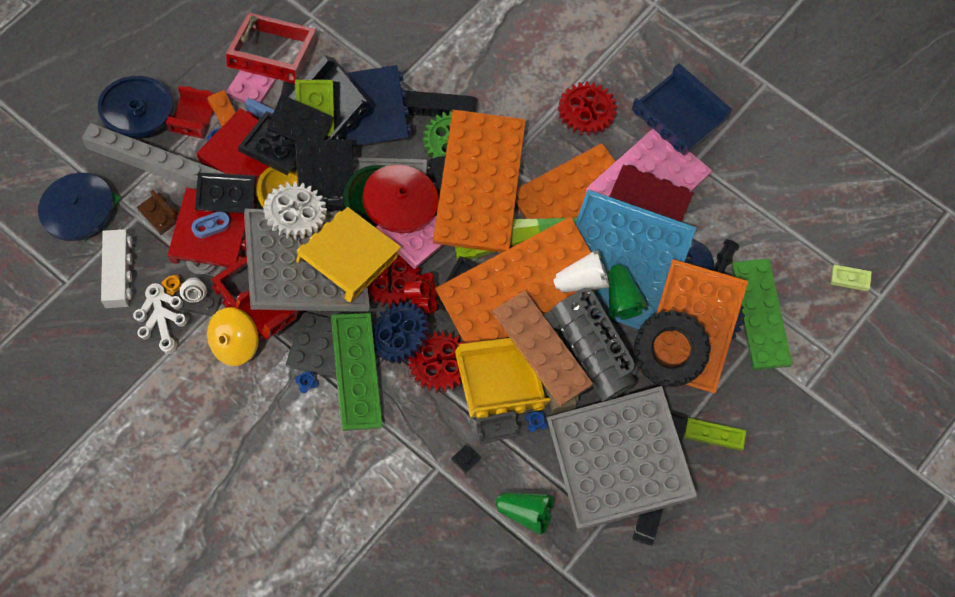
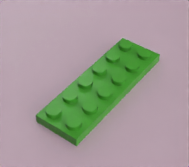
(763, 316)
(356, 372)

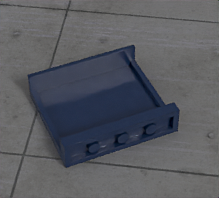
(682, 110)
(387, 114)

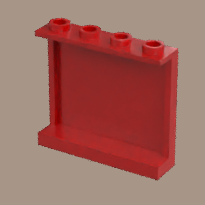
(222, 148)
(219, 249)

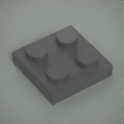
(209, 304)

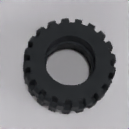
(672, 322)

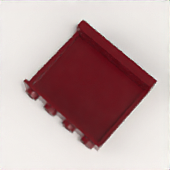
(651, 193)

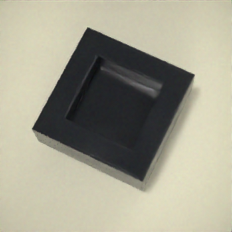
(465, 459)

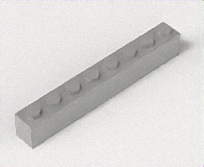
(144, 156)

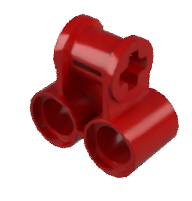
(422, 292)

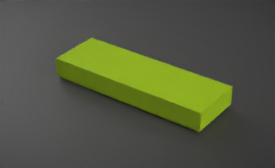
(715, 434)

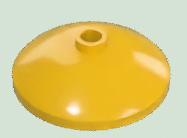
(272, 179)
(239, 333)

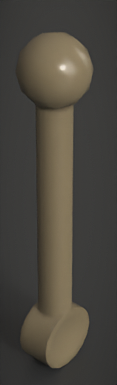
(252, 19)

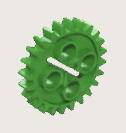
(434, 142)

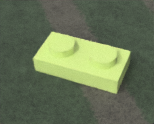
(850, 278)

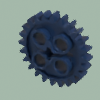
(400, 332)

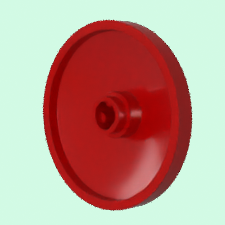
(400, 198)

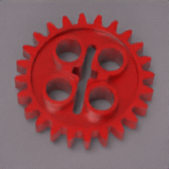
(587, 108)
(398, 278)
(443, 378)

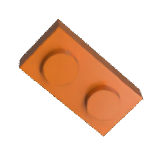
(221, 106)

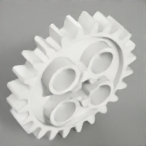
(295, 210)

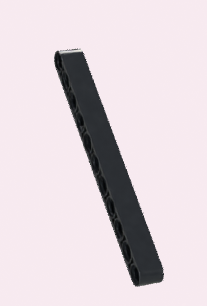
(423, 102)

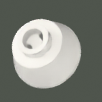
(193, 290)

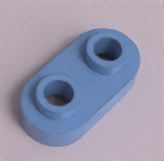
(210, 224)

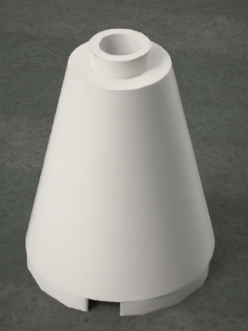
(584, 273)

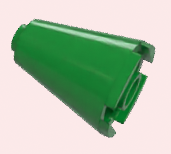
(624, 295)
(527, 509)

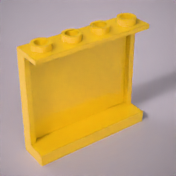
(349, 252)
(498, 379)

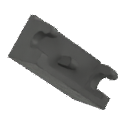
(497, 427)

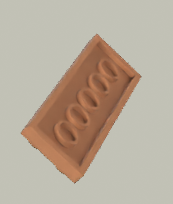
(542, 348)

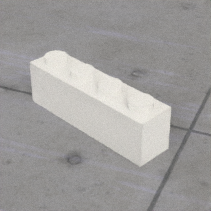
(115, 269)

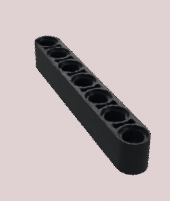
(649, 522)

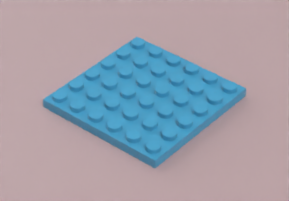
(635, 240)

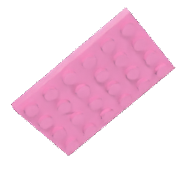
(659, 158)

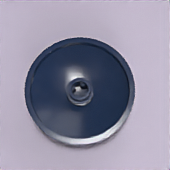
(135, 106)
(76, 206)

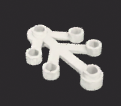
(159, 315)

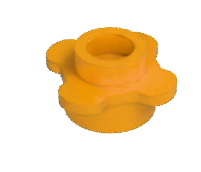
(174, 279)

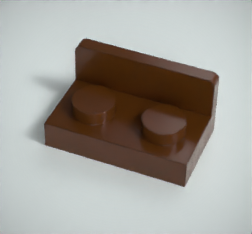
(158, 212)

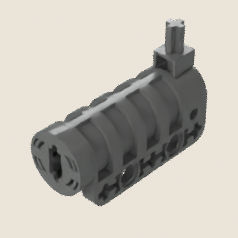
(592, 344)

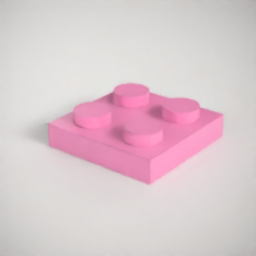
(250, 86)

